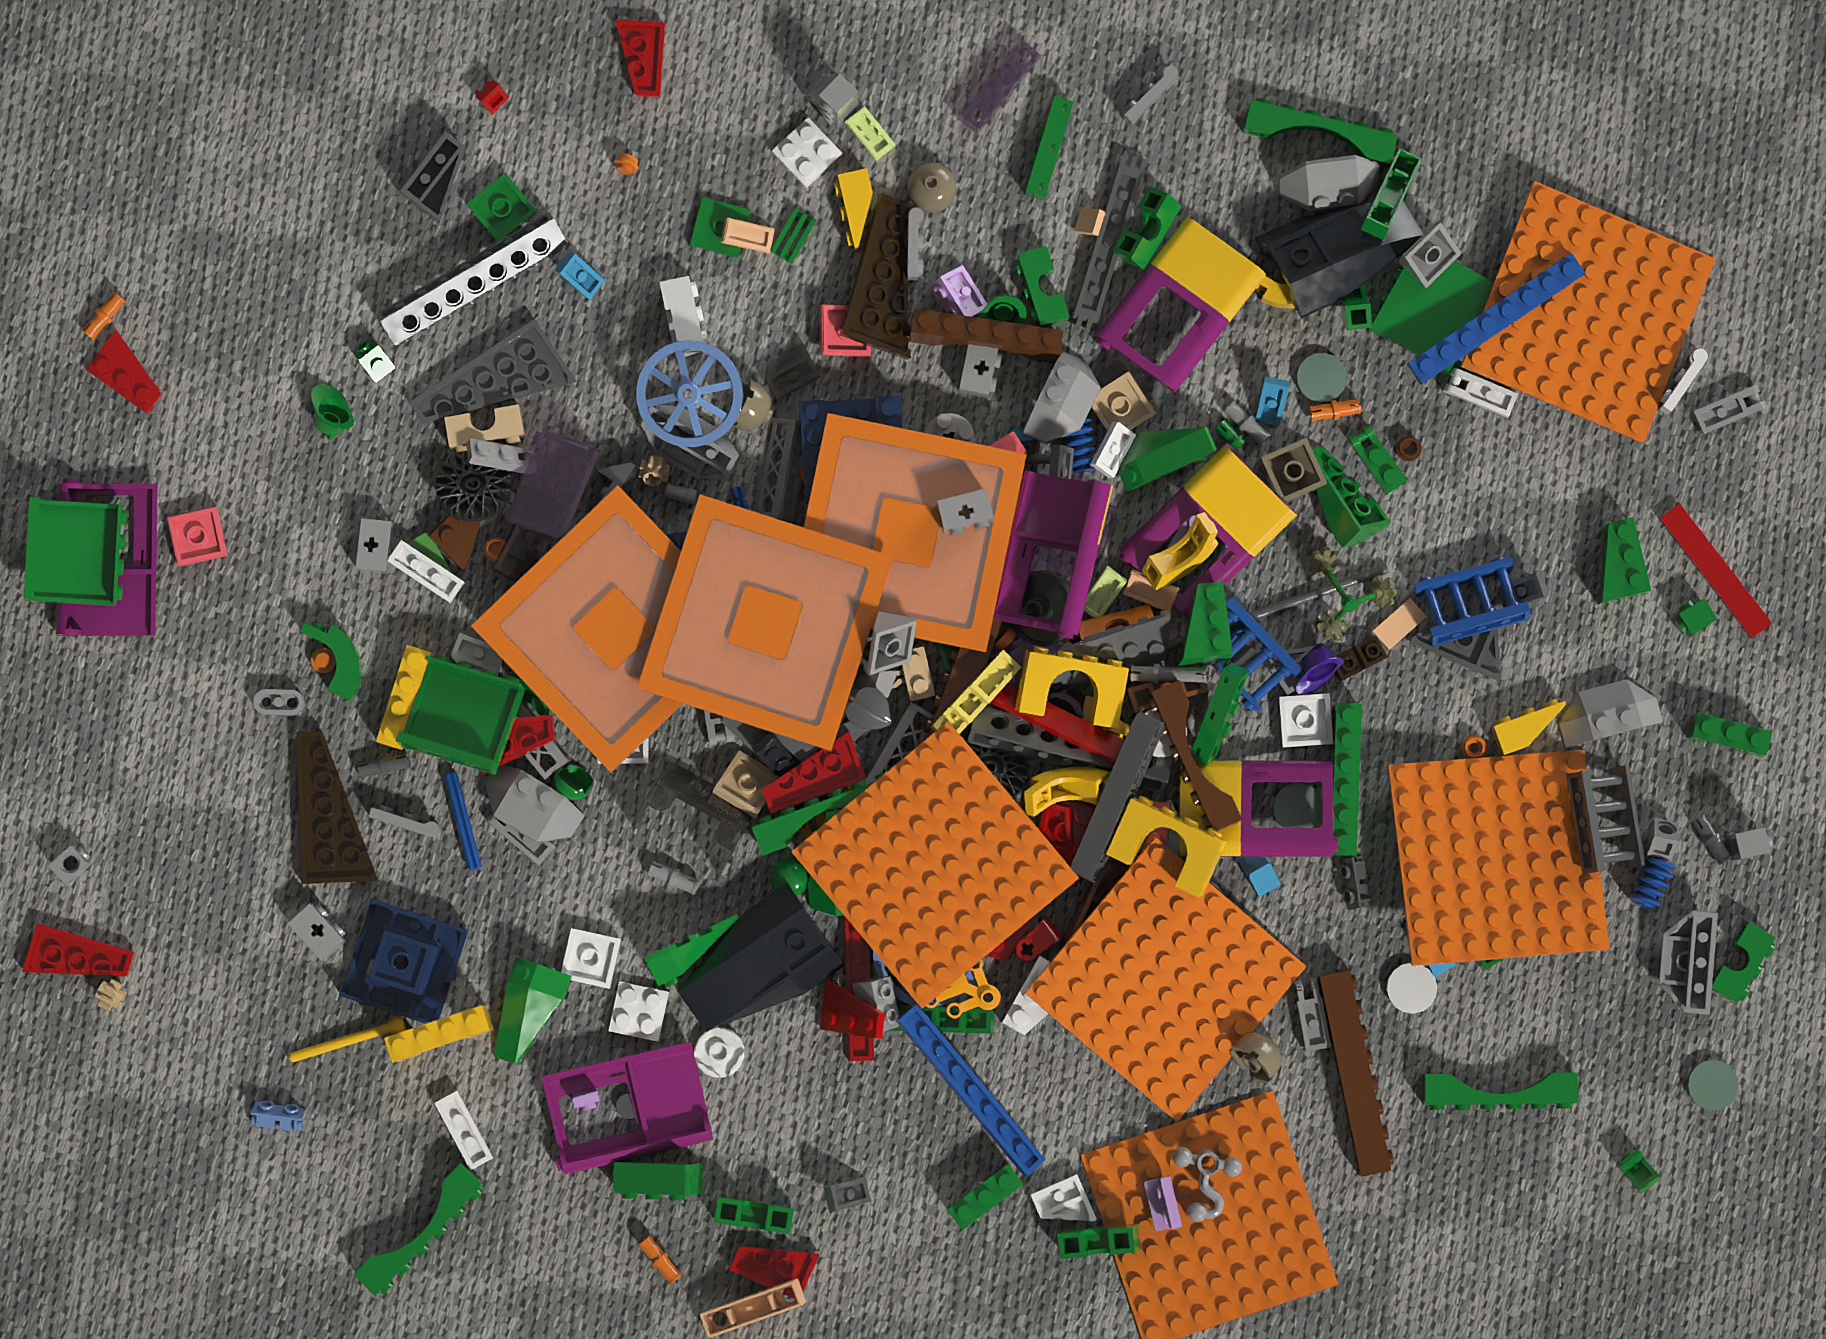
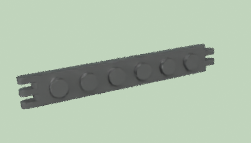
(1112, 226)

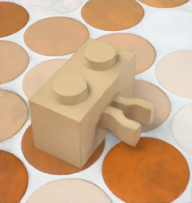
(916, 675)

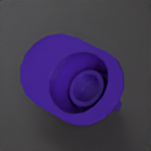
(1317, 668)

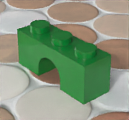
(1157, 216)
(1046, 309)
(1731, 734)
(1755, 946)
(985, 1196)
(754, 1215)
(1099, 1240)

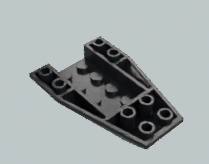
(1330, 256)
(760, 962)

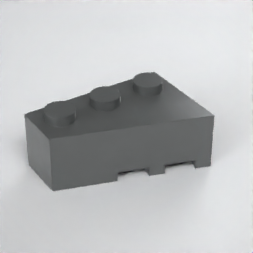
(434, 177)

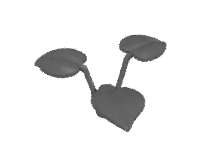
(869, 709)

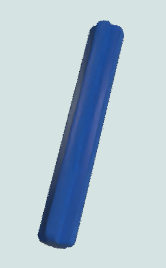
(462, 820)

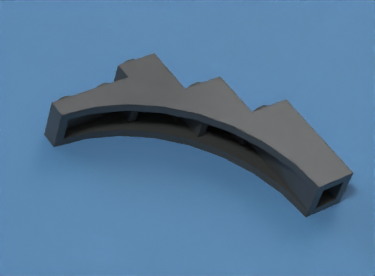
(752, 735)

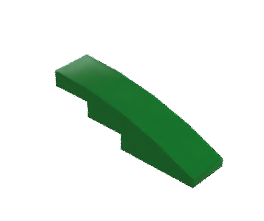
(971, 1021)

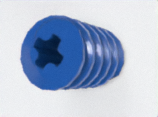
(1079, 442)
(1651, 883)

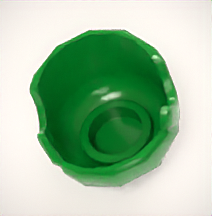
(573, 782)
(790, 872)

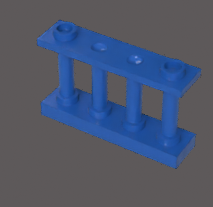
(1466, 624)
(1269, 649)

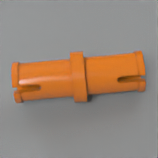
(103, 315)
(1334, 410)
(659, 1259)

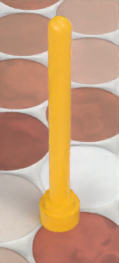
(394, 1025)

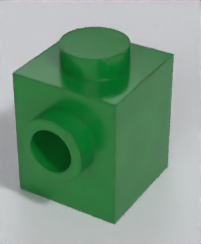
(1694, 617)

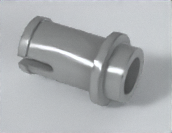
(681, 493)

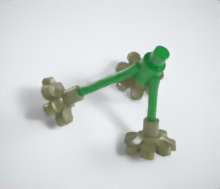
(1332, 623)

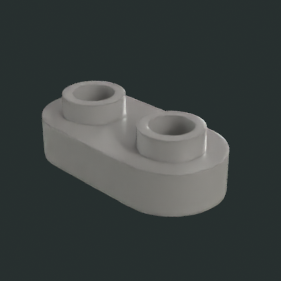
(279, 702)

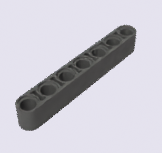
(1118, 791)

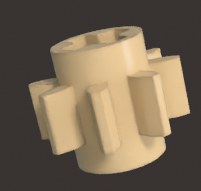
(654, 470)
(110, 995)

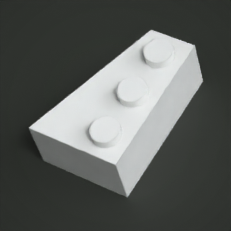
(682, 312)
(1024, 1011)

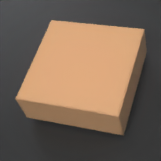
(1089, 221)

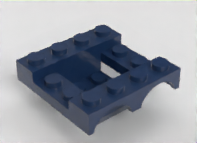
(813, 415)
(424, 984)

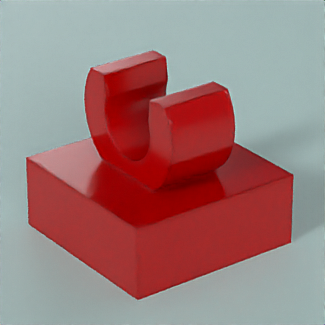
(492, 96)

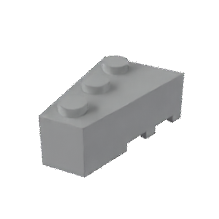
(833, 97)

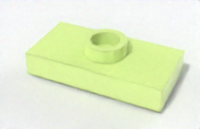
(870, 133)
(1104, 592)

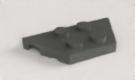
(1474, 652)

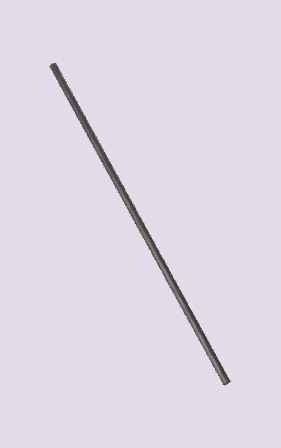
(1278, 607)

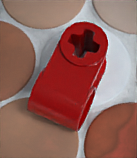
(1040, 938)

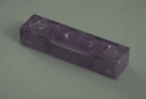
(999, 87)

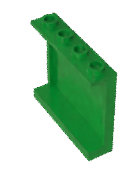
(1424, 316)
(74, 552)
(462, 714)

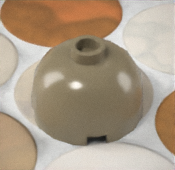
(931, 187)
(754, 407)
(1258, 1054)

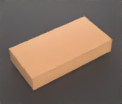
(747, 235)
(1141, 589)
(1399, 624)

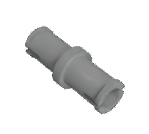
(1247, 423)
(674, 877)

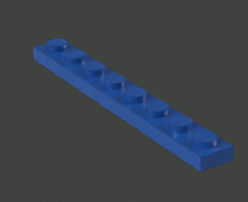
(1495, 318)
(970, 1090)

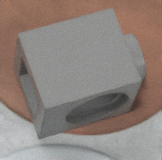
(1663, 838)
(59, 867)

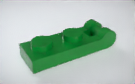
(1377, 460)

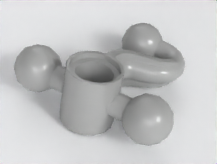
(1231, 1167)

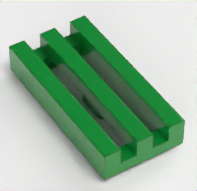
(803, 217)

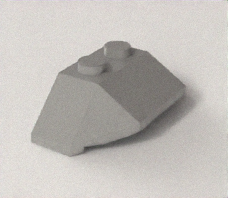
(1329, 182)
(1063, 400)
(701, 461)
(1608, 712)
(531, 806)
(1689, 961)

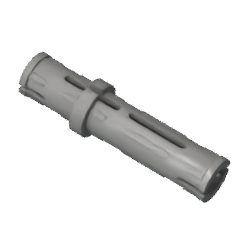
(1169, 674)

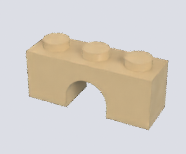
(507, 428)

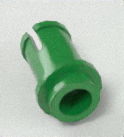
(1232, 437)

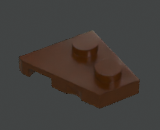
(456, 539)

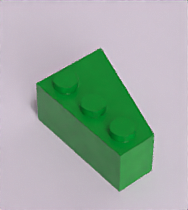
(1622, 563)
(1207, 628)
(657, 1180)

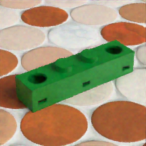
(1050, 137)
(1391, 194)
(1219, 713)

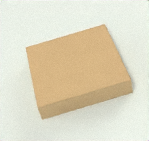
(1123, 403)
(744, 783)

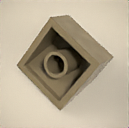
(1292, 471)

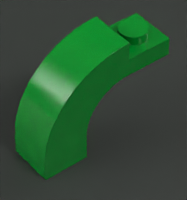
(1356, 310)
(348, 661)

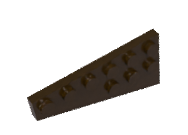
(880, 289)
(329, 832)

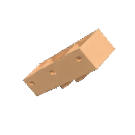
(752, 1308)

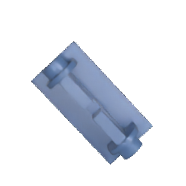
(266, 1113)

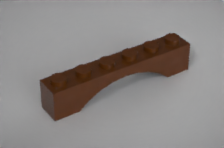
(1025, 340)
(1216, 805)

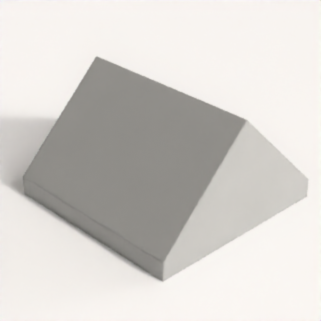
(1430, 255)
(891, 642)

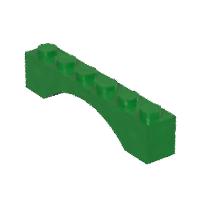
(1269, 120)
(1346, 775)
(778, 832)
(1551, 1089)
(456, 1191)

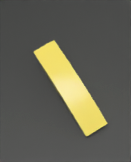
(979, 693)

